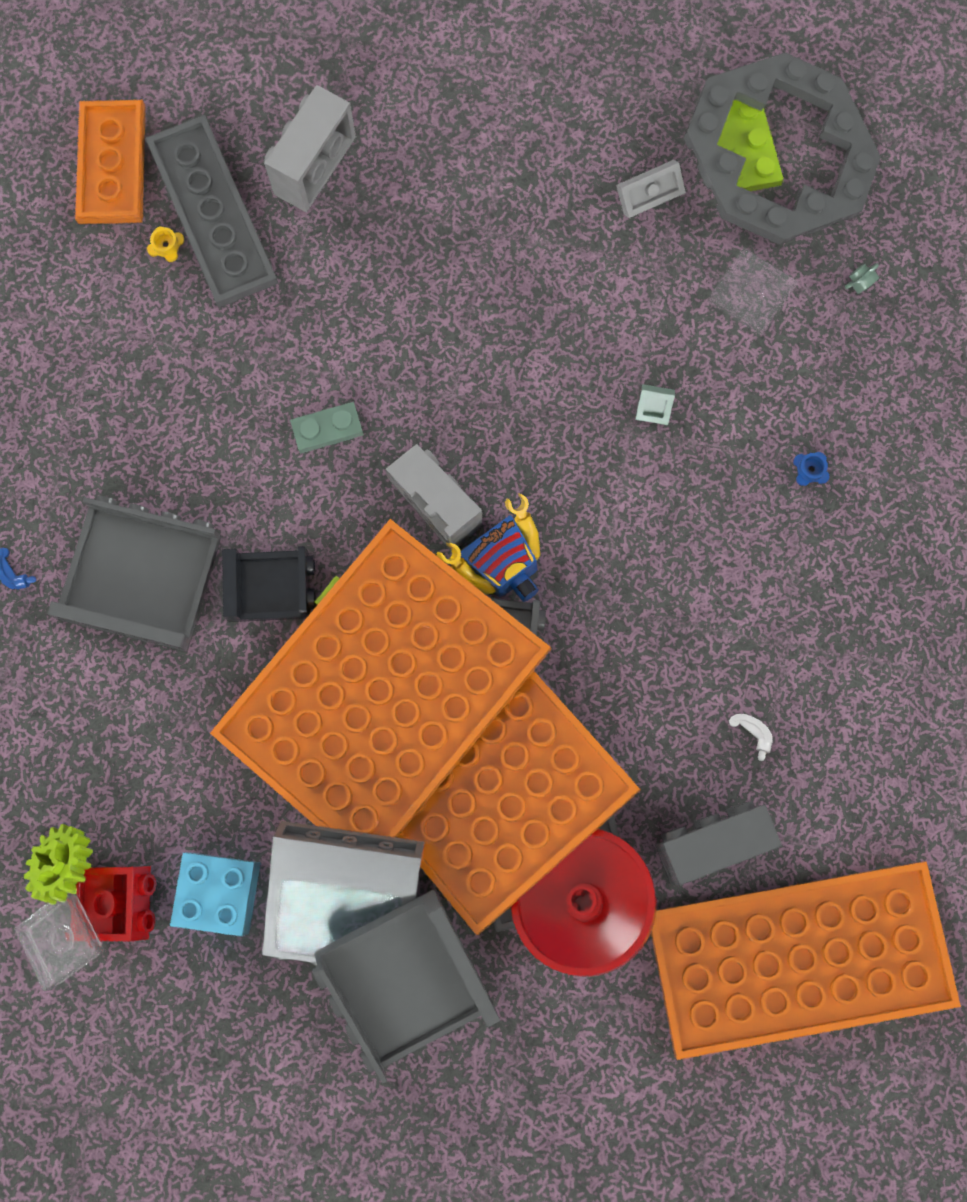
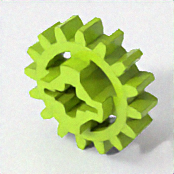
(58, 864)

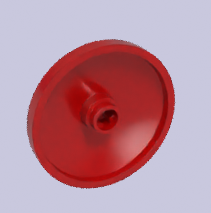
(589, 909)

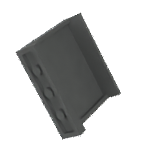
(138, 574)
(402, 982)

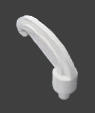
(757, 729)

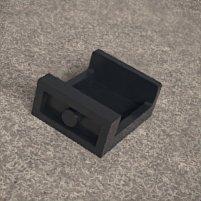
(267, 585)

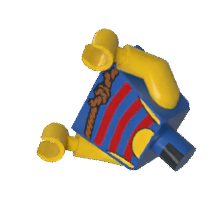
(502, 556)

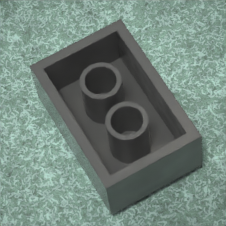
(717, 842)

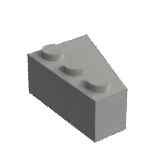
(435, 496)

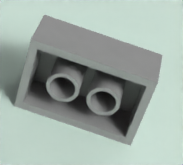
(310, 148)

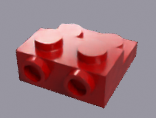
(118, 902)

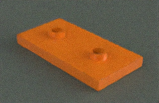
(110, 162)

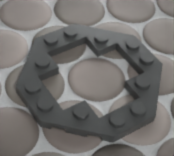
(841, 127)

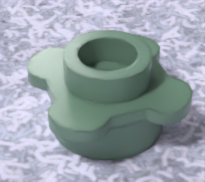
(863, 278)

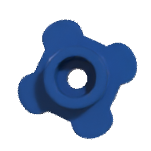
(818, 462)

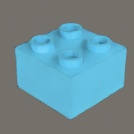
(215, 894)

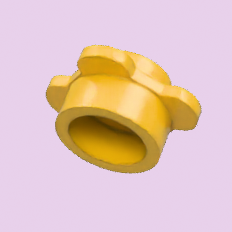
(161, 236)

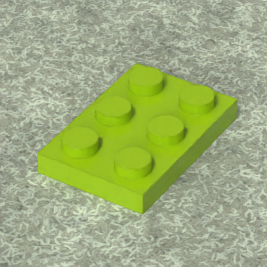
(749, 135)

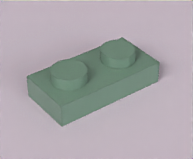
(326, 427)

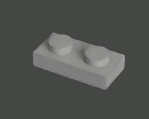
(651, 188)

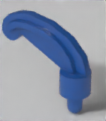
(8, 576)

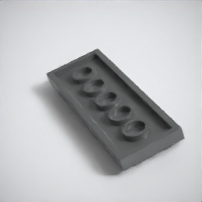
(211, 211)

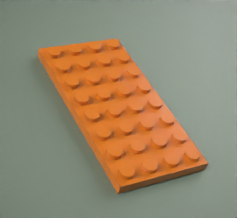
(802, 960)

